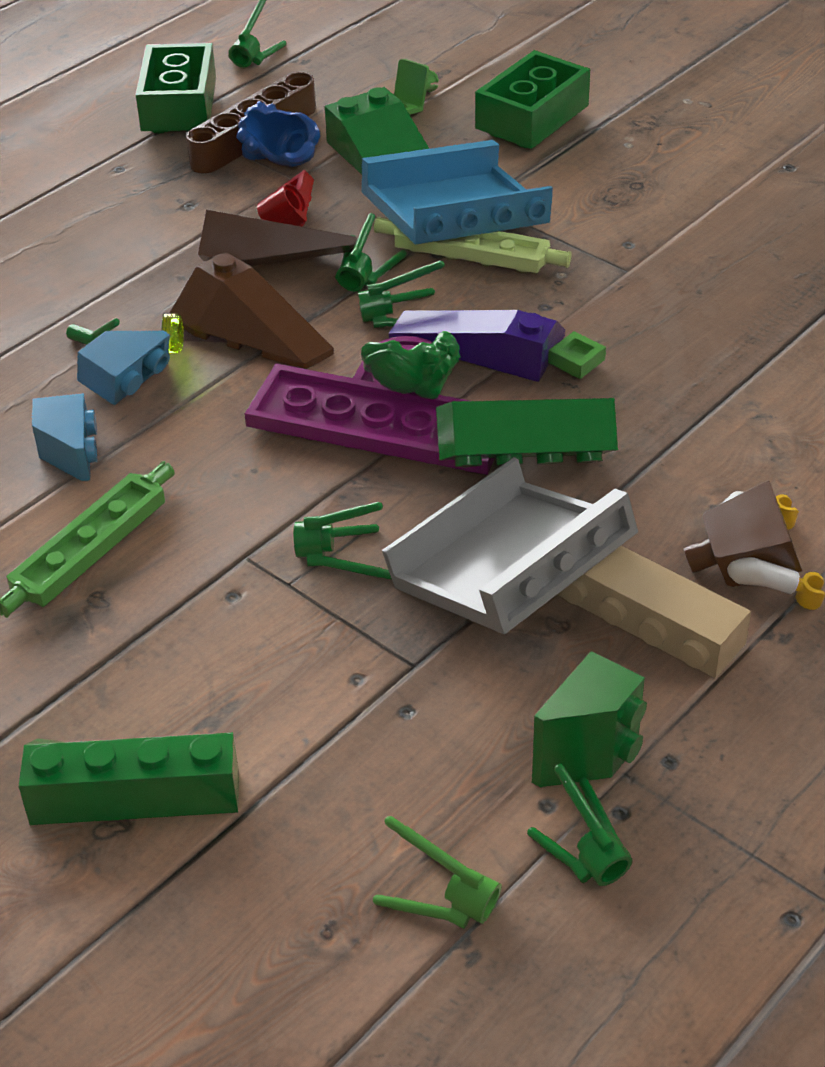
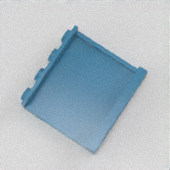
(451, 192)

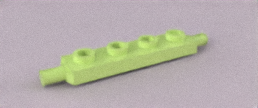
(489, 249)

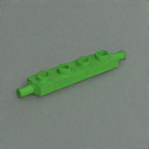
(85, 539)

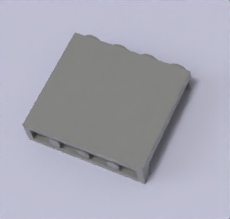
(506, 548)

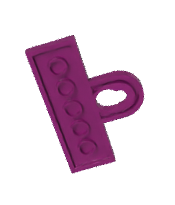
(352, 412)

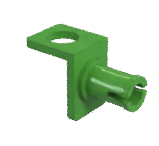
(412, 84)

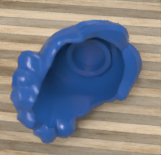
(277, 135)

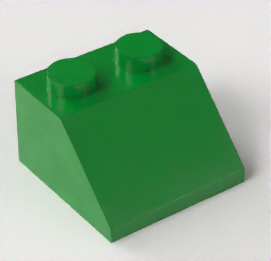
(589, 723)

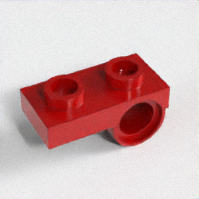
(289, 202)

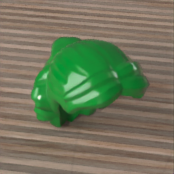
(413, 370)

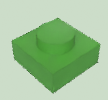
(577, 355)

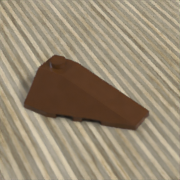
(266, 241)
(242, 307)

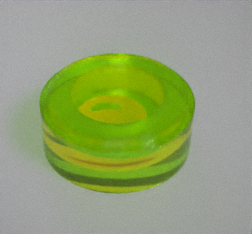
(173, 325)

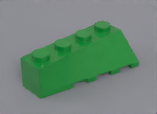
(526, 429)
(129, 778)

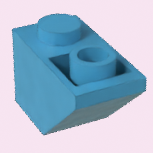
(121, 361)
(63, 433)

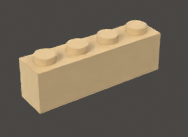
(663, 609)

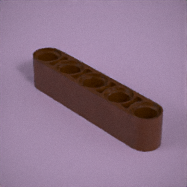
(215, 140)

